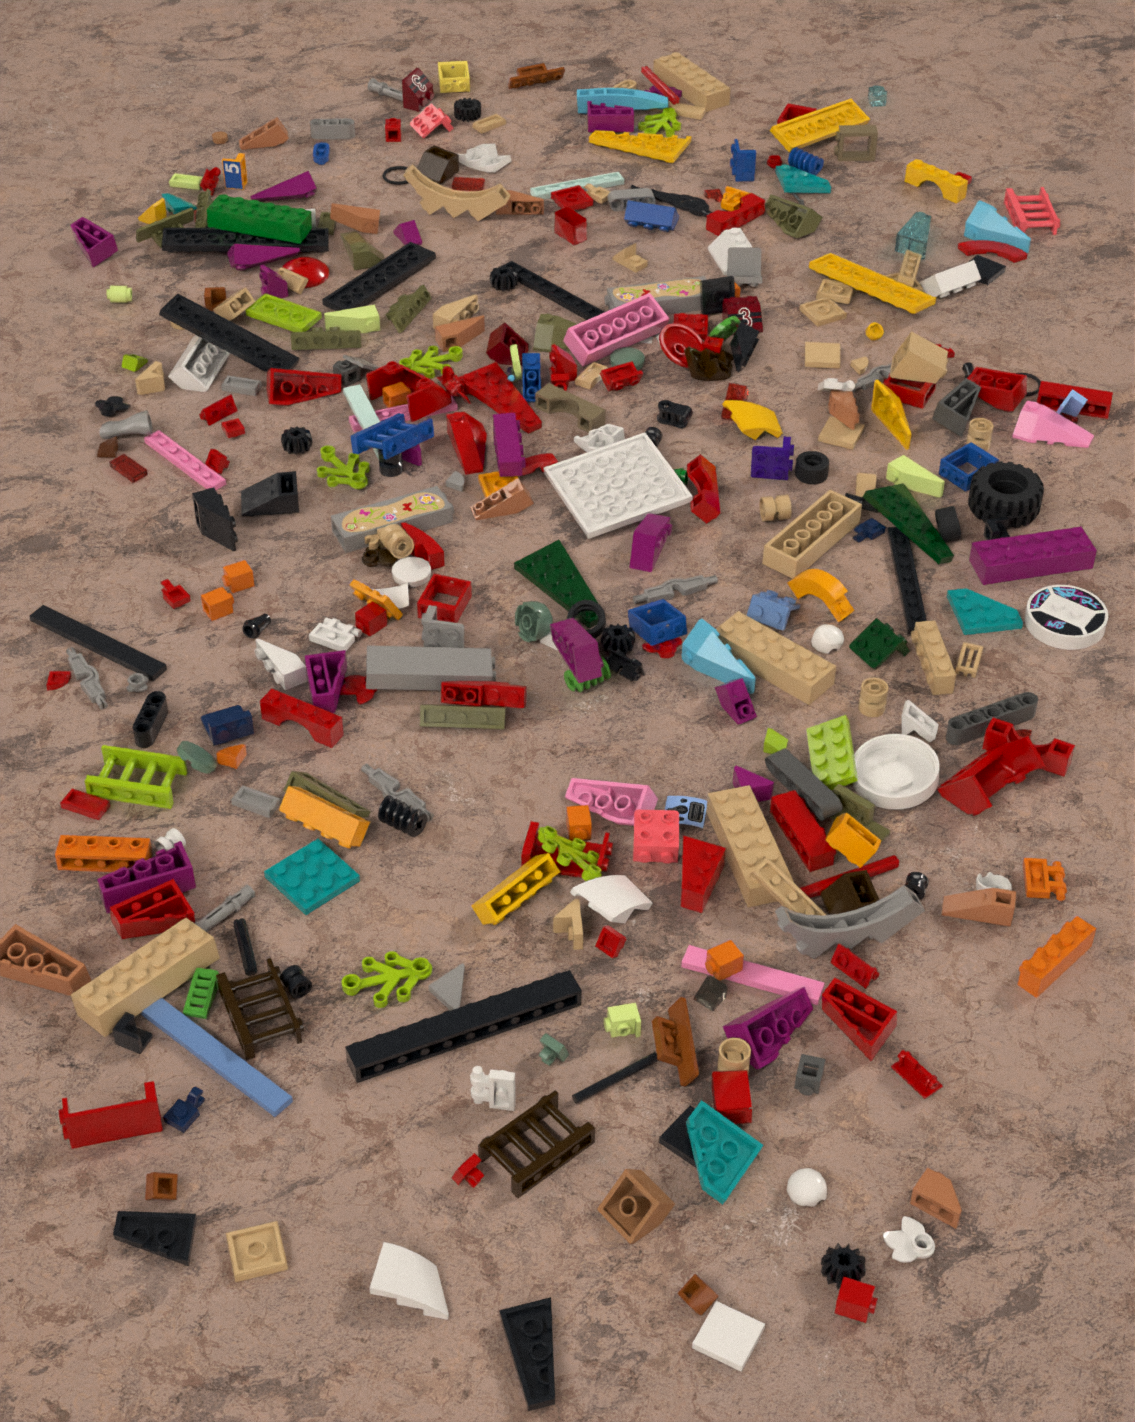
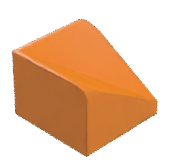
(232, 756)

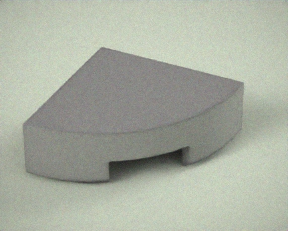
(456, 481)

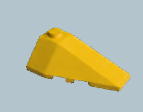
(891, 413)

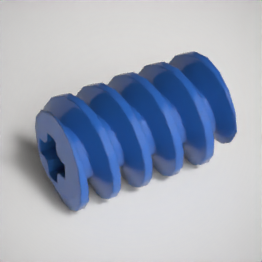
(805, 161)

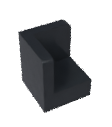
(996, 528)
(129, 1036)

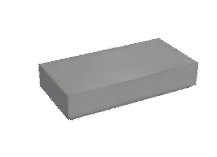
(241, 385)
(256, 801)

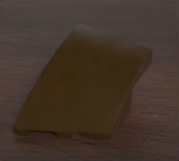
(708, 364)

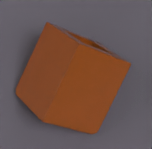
(214, 296)

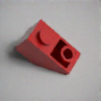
(562, 363)

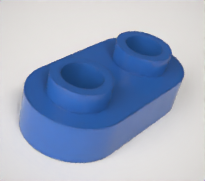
(321, 153)

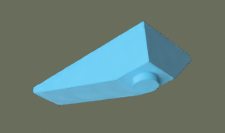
(987, 224)
(711, 657)

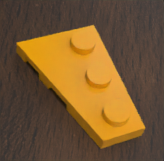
(362, 592)

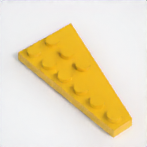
(644, 144)

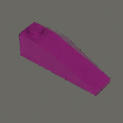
(293, 188)
(770, 1026)

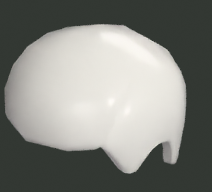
(827, 638)
(992, 881)
(807, 1187)

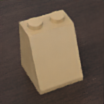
(919, 360)

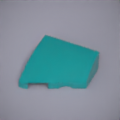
(176, 204)

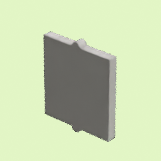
(361, 362)

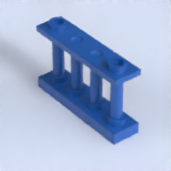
(392, 436)

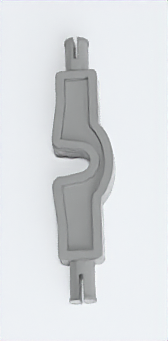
(877, 373)
(684, 586)
(91, 681)
(390, 785)

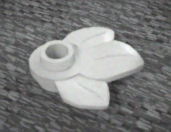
(906, 1241)

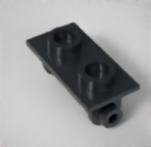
(630, 667)

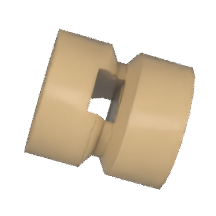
(980, 433)
(775, 508)
(397, 541)
(873, 697)
(734, 1055)

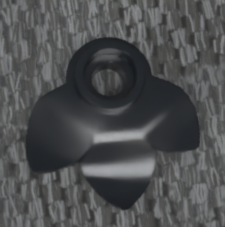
(109, 406)

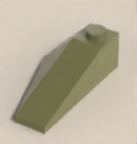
(792, 217)
(360, 251)
(551, 331)

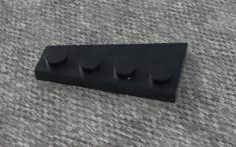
(531, 1347)

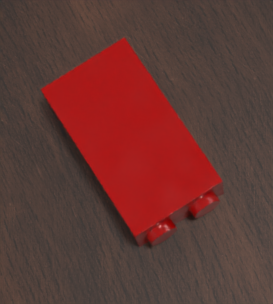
(533, 847)
(112, 1121)

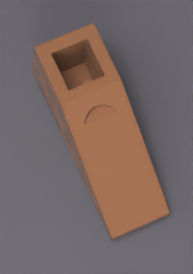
(522, 204)
(458, 332)
(843, 407)
(505, 501)
(983, 905)

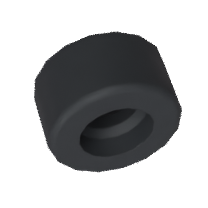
(812, 467)
(948, 524)

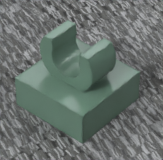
(552, 1049)

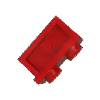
(620, 376)

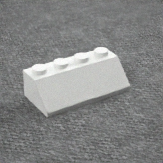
(198, 365)

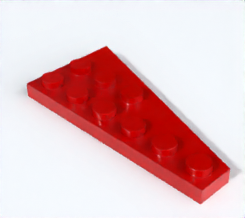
(496, 391)

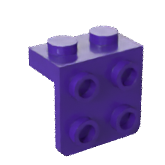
(772, 461)

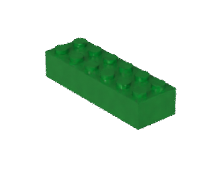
(259, 218)

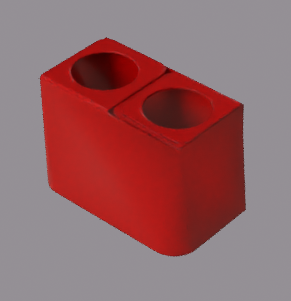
(570, 226)
(732, 1095)

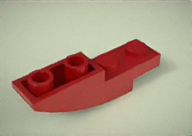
(483, 693)

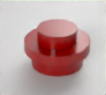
(774, 160)

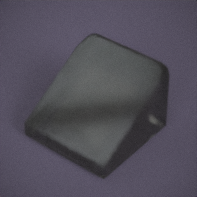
(711, 993)

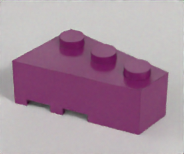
(609, 118)
(93, 241)
(649, 541)
(326, 678)

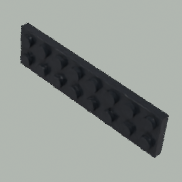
(379, 278)
(227, 335)

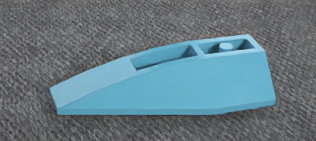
(620, 96)

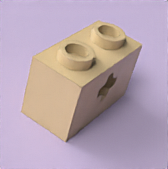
(235, 304)

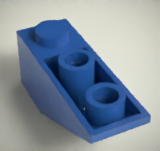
(531, 375)

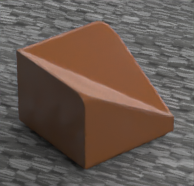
(161, 1186)
(698, 1294)

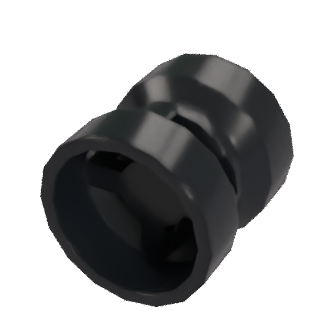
(654, 434)
(297, 983)

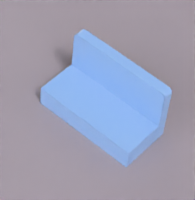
(1072, 404)

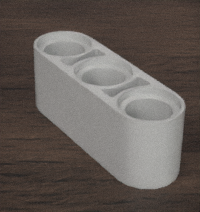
(332, 128)
(623, 196)

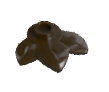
(378, 557)

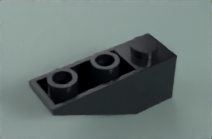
(743, 345)

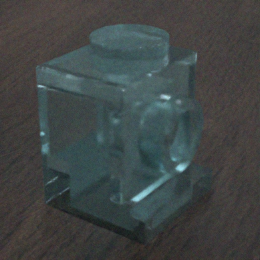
(877, 92)

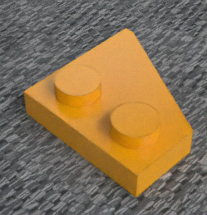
(731, 198)

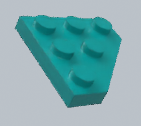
(799, 181)
(982, 614)
(719, 1150)

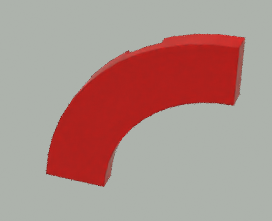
(1002, 249)

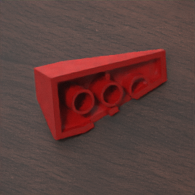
(296, 386)
(468, 441)

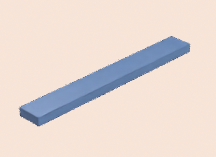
(218, 1057)

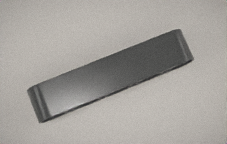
(975, 722)
(797, 777)

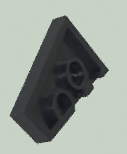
(158, 1233)

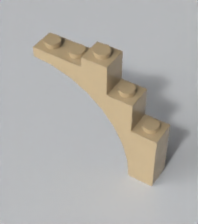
(455, 202)

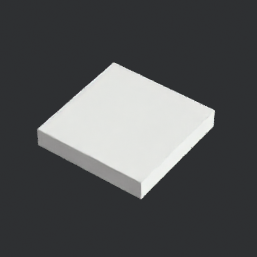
(728, 1336)

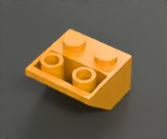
(852, 839)

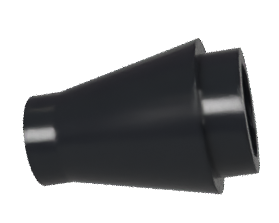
(254, 627)

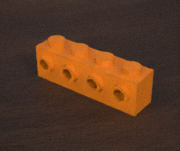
(100, 852)
(1056, 956)

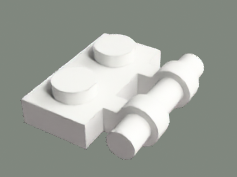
(833, 384)
(334, 634)
(501, 1088)

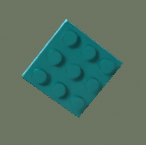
(312, 876)

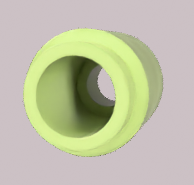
(119, 294)

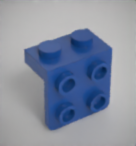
(742, 163)

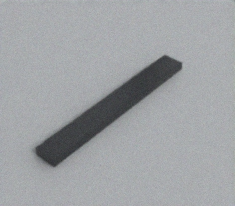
(554, 292)
(906, 578)
(98, 642)

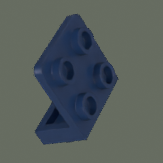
(228, 724)

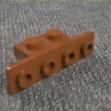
(535, 74)
(675, 1041)

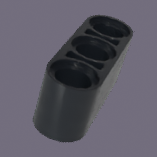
(150, 719)

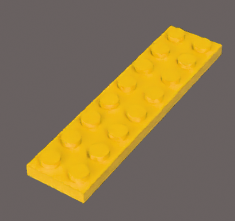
(818, 124)
(872, 283)

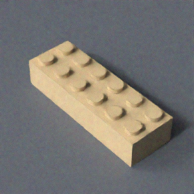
(695, 83)
(812, 534)
(777, 658)
(746, 839)
(145, 976)

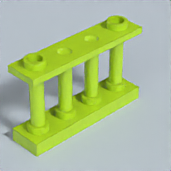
(134, 792)

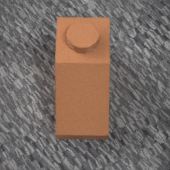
(937, 1197)

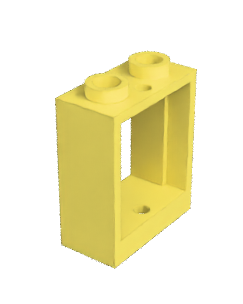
(448, 75)

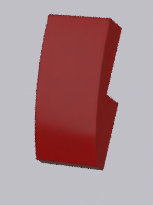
(540, 461)

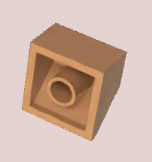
(635, 1205)

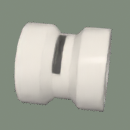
(168, 841)

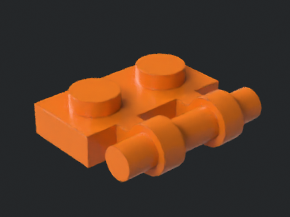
(1037, 879)

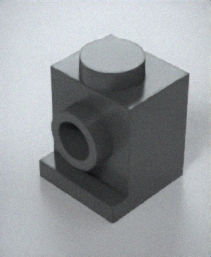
(347, 368)
(808, 1079)

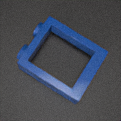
(968, 453)
(660, 611)

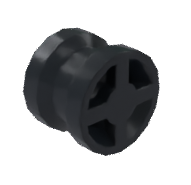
(917, 883)

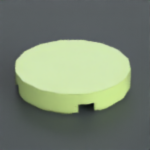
(516, 362)

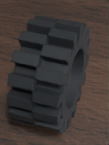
(467, 109)

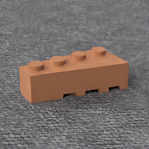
(40, 963)

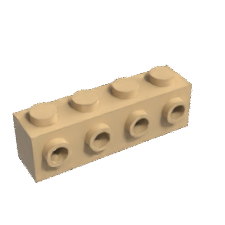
(934, 657)

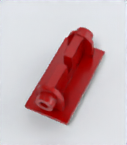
(210, 179)
(449, 375)
(218, 410)
(854, 966)
(916, 1075)

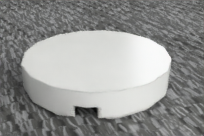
(412, 571)

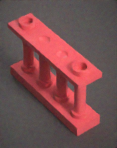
(1017, 214)

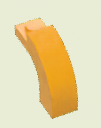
(826, 588)

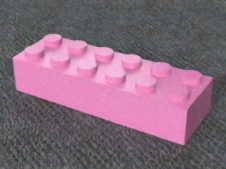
(616, 329)

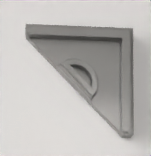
(449, 987)

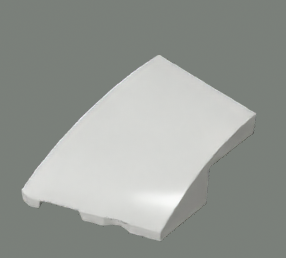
(484, 158)
(600, 437)
(612, 897)
(409, 1280)

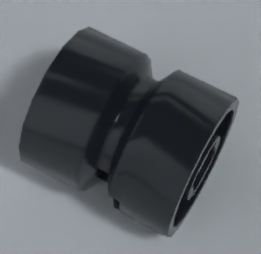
(392, 466)

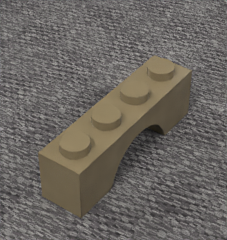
(554, 399)

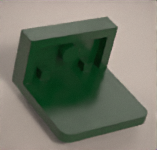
(878, 643)

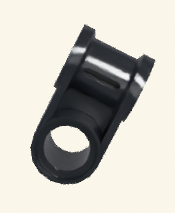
(675, 414)

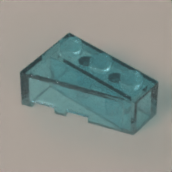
(914, 235)

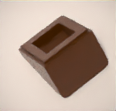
(108, 448)

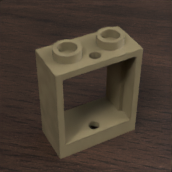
(856, 131)

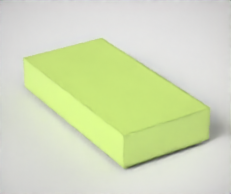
(186, 181)

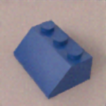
(651, 216)

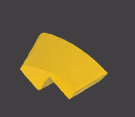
(753, 418)

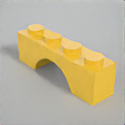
(952, 186)

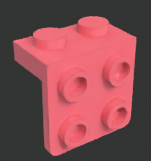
(429, 120)
(656, 836)

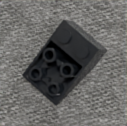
(271, 496)
(214, 518)

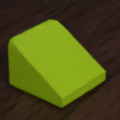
(133, 362)
(774, 741)

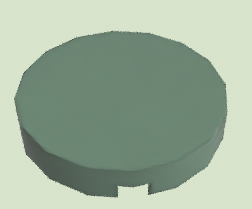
(626, 355)
(199, 757)

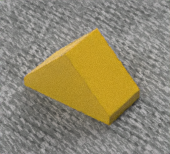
(154, 212)

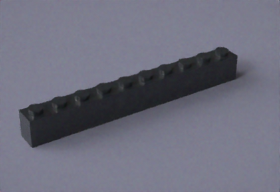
(463, 1026)

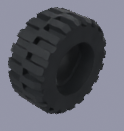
(1007, 492)

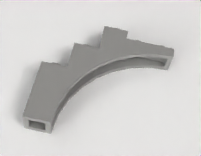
(877, 921)

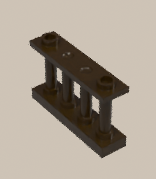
(242, 1023)
(541, 1165)

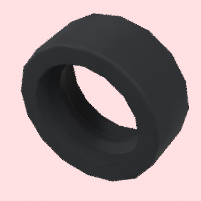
(589, 605)

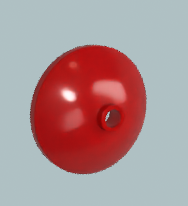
(310, 268)
(675, 339)

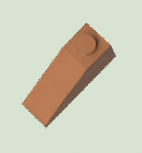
(268, 135)
(355, 217)

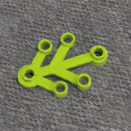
(667, 115)
(428, 360)
(355, 480)
(570, 850)
(416, 970)

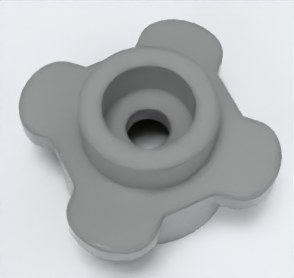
(137, 683)

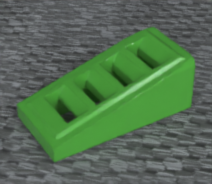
(204, 979)

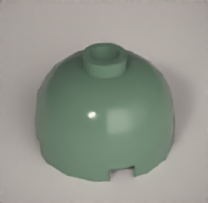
(533, 620)

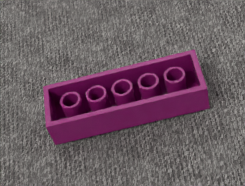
(1032, 555)

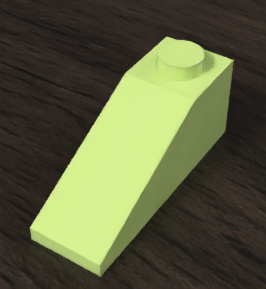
(361, 318)
(914, 477)

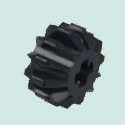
(503, 278)
(296, 440)
(618, 638)
(842, 1263)

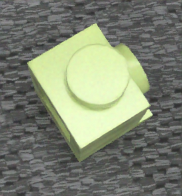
(623, 1020)

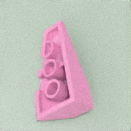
(1044, 424)
(612, 799)

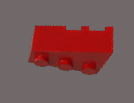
(700, 872)
(151, 911)
(859, 1016)

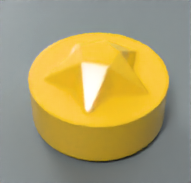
(874, 331)

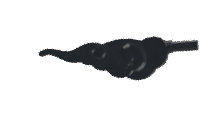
(685, 202)

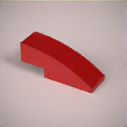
(425, 546)

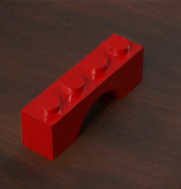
(750, 208)
(706, 502)
(322, 725)
(1055, 754)

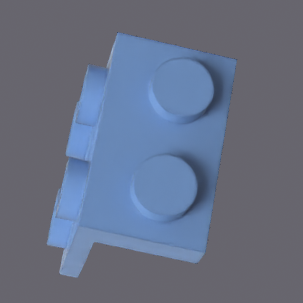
(771, 609)

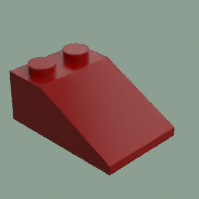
(1000, 388)

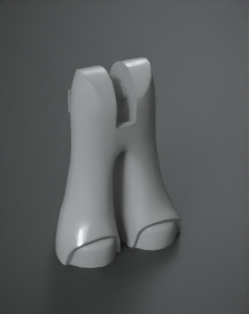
(136, 424)

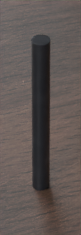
(615, 1077)

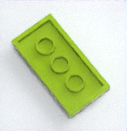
(283, 313)
(832, 752)

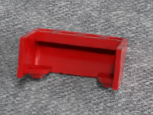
(425, 394)
(989, 773)

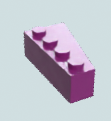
(507, 446)
(577, 649)
(146, 875)

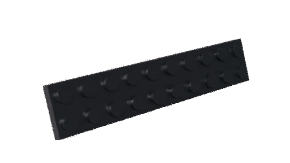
(222, 240)

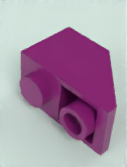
(272, 283)
(736, 700)

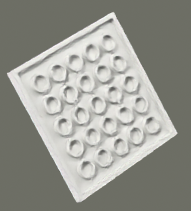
(617, 485)

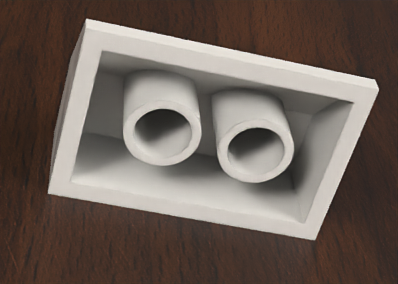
(719, 247)
(951, 280)

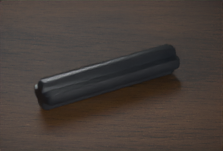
(245, 947)

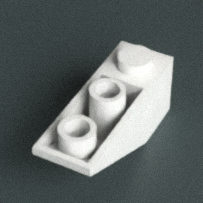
(284, 665)

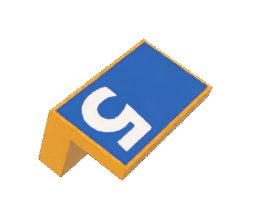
(235, 172)

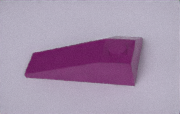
(248, 256)

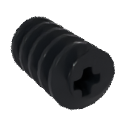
(401, 816)

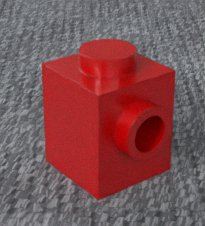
(393, 130)
(371, 618)
(856, 1300)

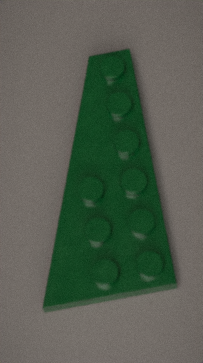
(904, 512)
(559, 578)

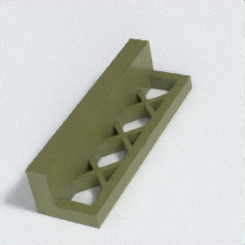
(462, 716)
(319, 788)

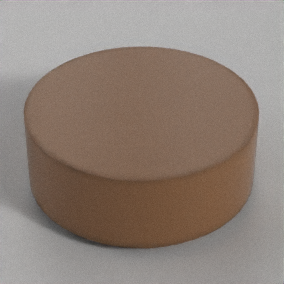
(220, 137)

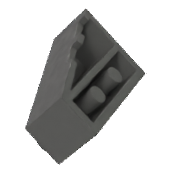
(956, 407)

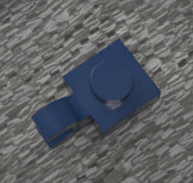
(870, 529)
(184, 1113)

